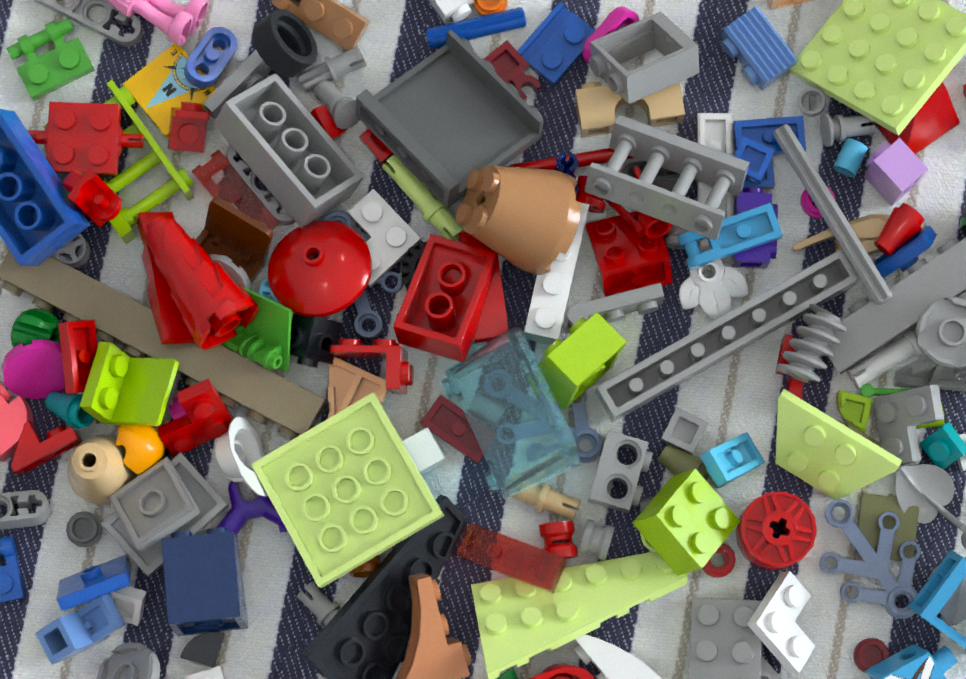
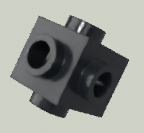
(312, 339)

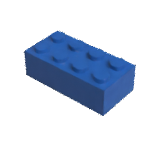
(33, 204)

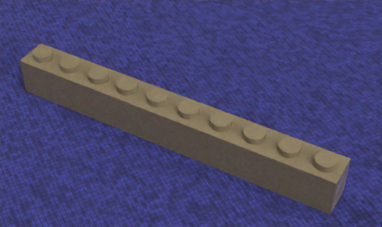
(133, 325)

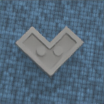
(898, 416)

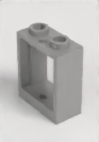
(653, 32)

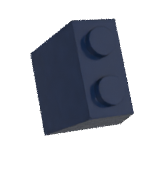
(204, 582)

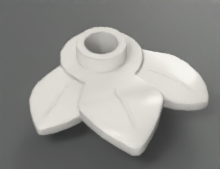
(713, 292)

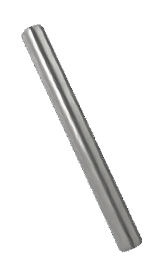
(832, 214)

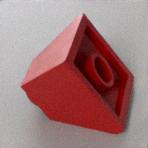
(928, 124)

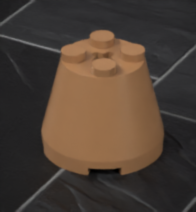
(521, 214)

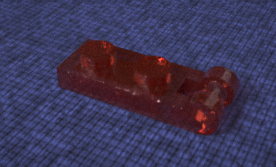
(233, 189)

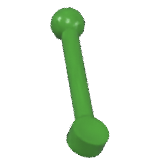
(868, 390)

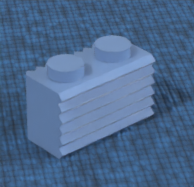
(757, 48)

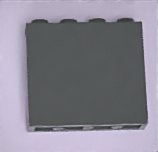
(451, 118)

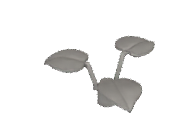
(930, 490)

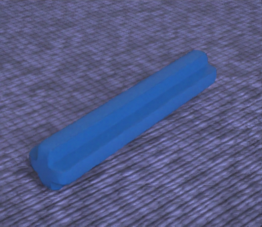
(477, 26)

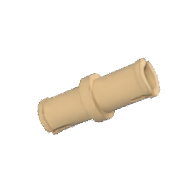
(545, 498)

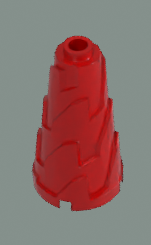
(198, 285)

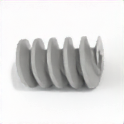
(812, 345)

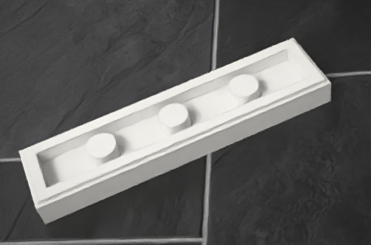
(716, 133)

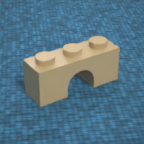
(598, 105)

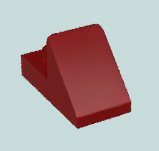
(34, 452)

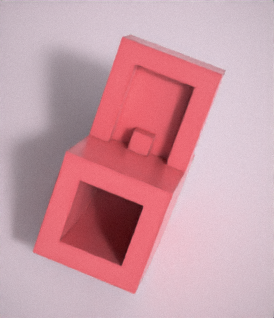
(12, 420)

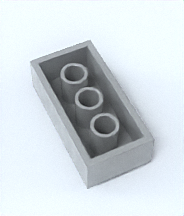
(288, 150)

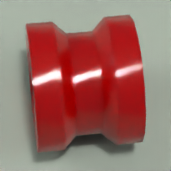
(596, 203)

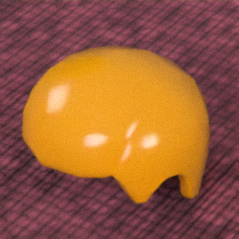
(142, 446)

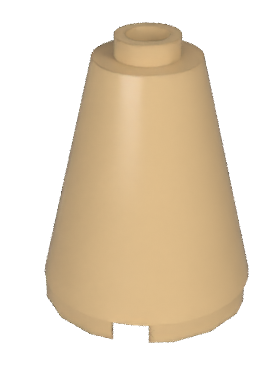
(98, 469)

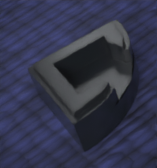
(204, 648)

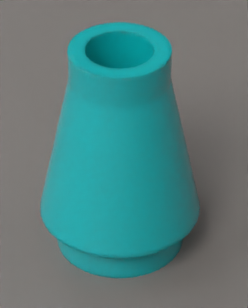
(67, 408)

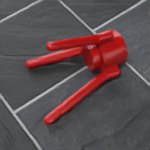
(645, 224)

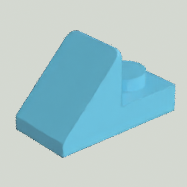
(732, 460)

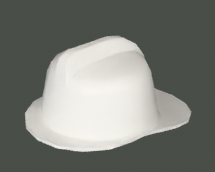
(236, 453)

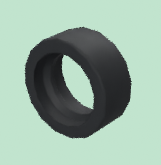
(284, 43)

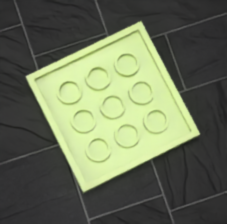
(884, 56)
(347, 490)

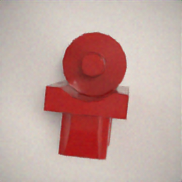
(92, 196)

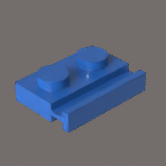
(556, 44)

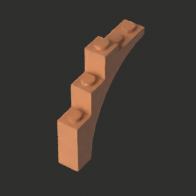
(428, 650)

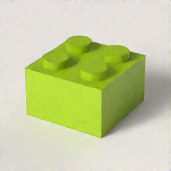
(581, 358)
(686, 522)

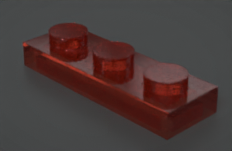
(511, 557)

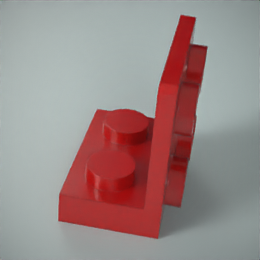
(626, 258)

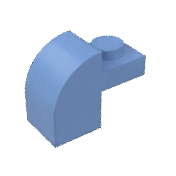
(80, 629)

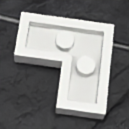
(387, 232)
(776, 625)

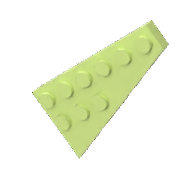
(525, 620)

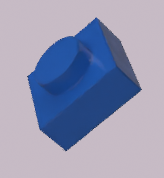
(757, 155)

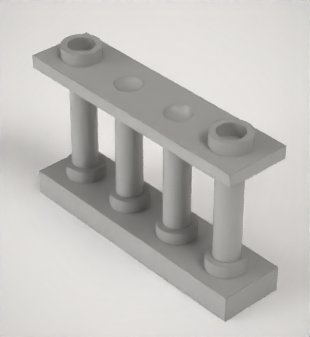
(677, 155)

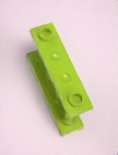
(180, 180)

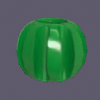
(34, 325)

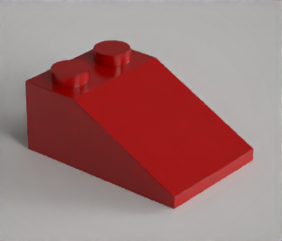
(445, 298)

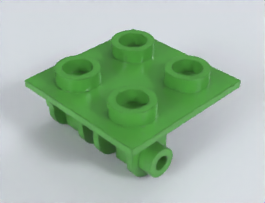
(267, 336)

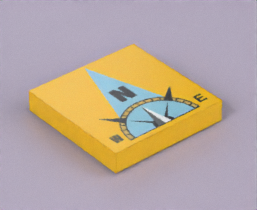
(164, 86)

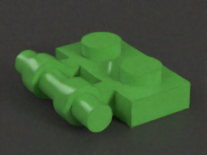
(54, 69)

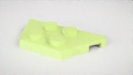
(826, 450)

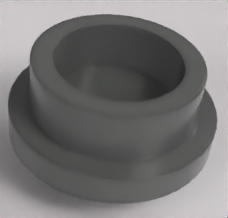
(84, 529)

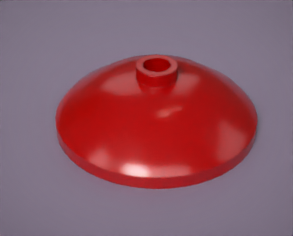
(321, 284)

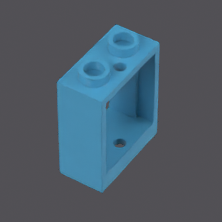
(938, 591)

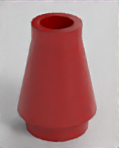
(899, 228)

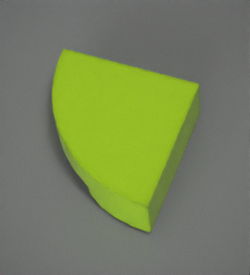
(854, 408)

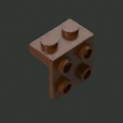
(236, 236)

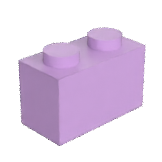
(894, 170)

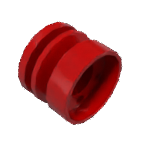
(756, 538)

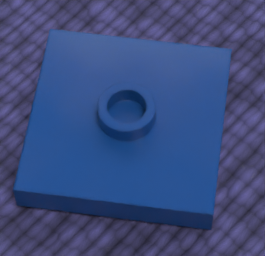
(94, 582)

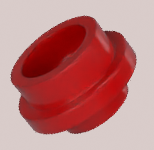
(728, 565)

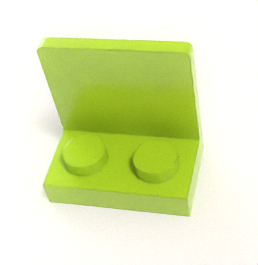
(128, 388)

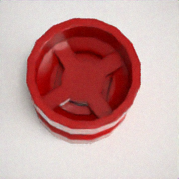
(559, 532)

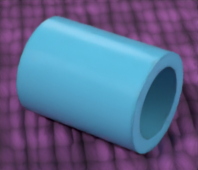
(850, 157)

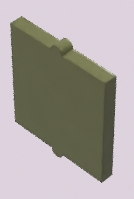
(872, 507)

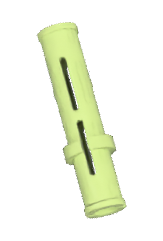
(431, 207)

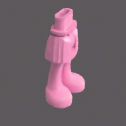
(171, 18)

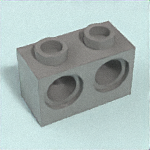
(610, 470)

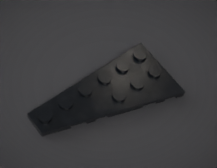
(375, 624)

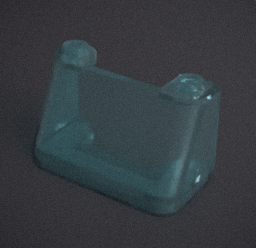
(512, 414)

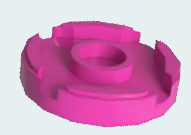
(34, 369)

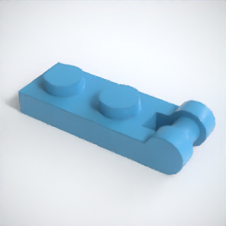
(736, 235)

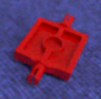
(85, 137)

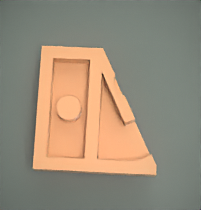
(350, 385)

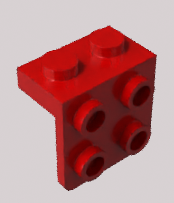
(398, 369)

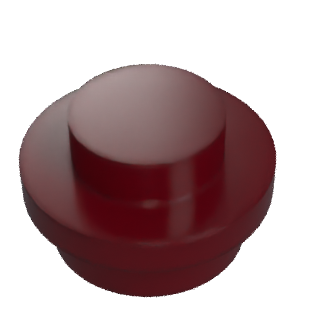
(869, 653)

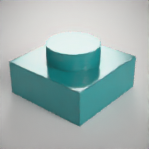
(944, 446)

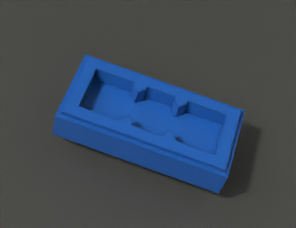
(906, 254)

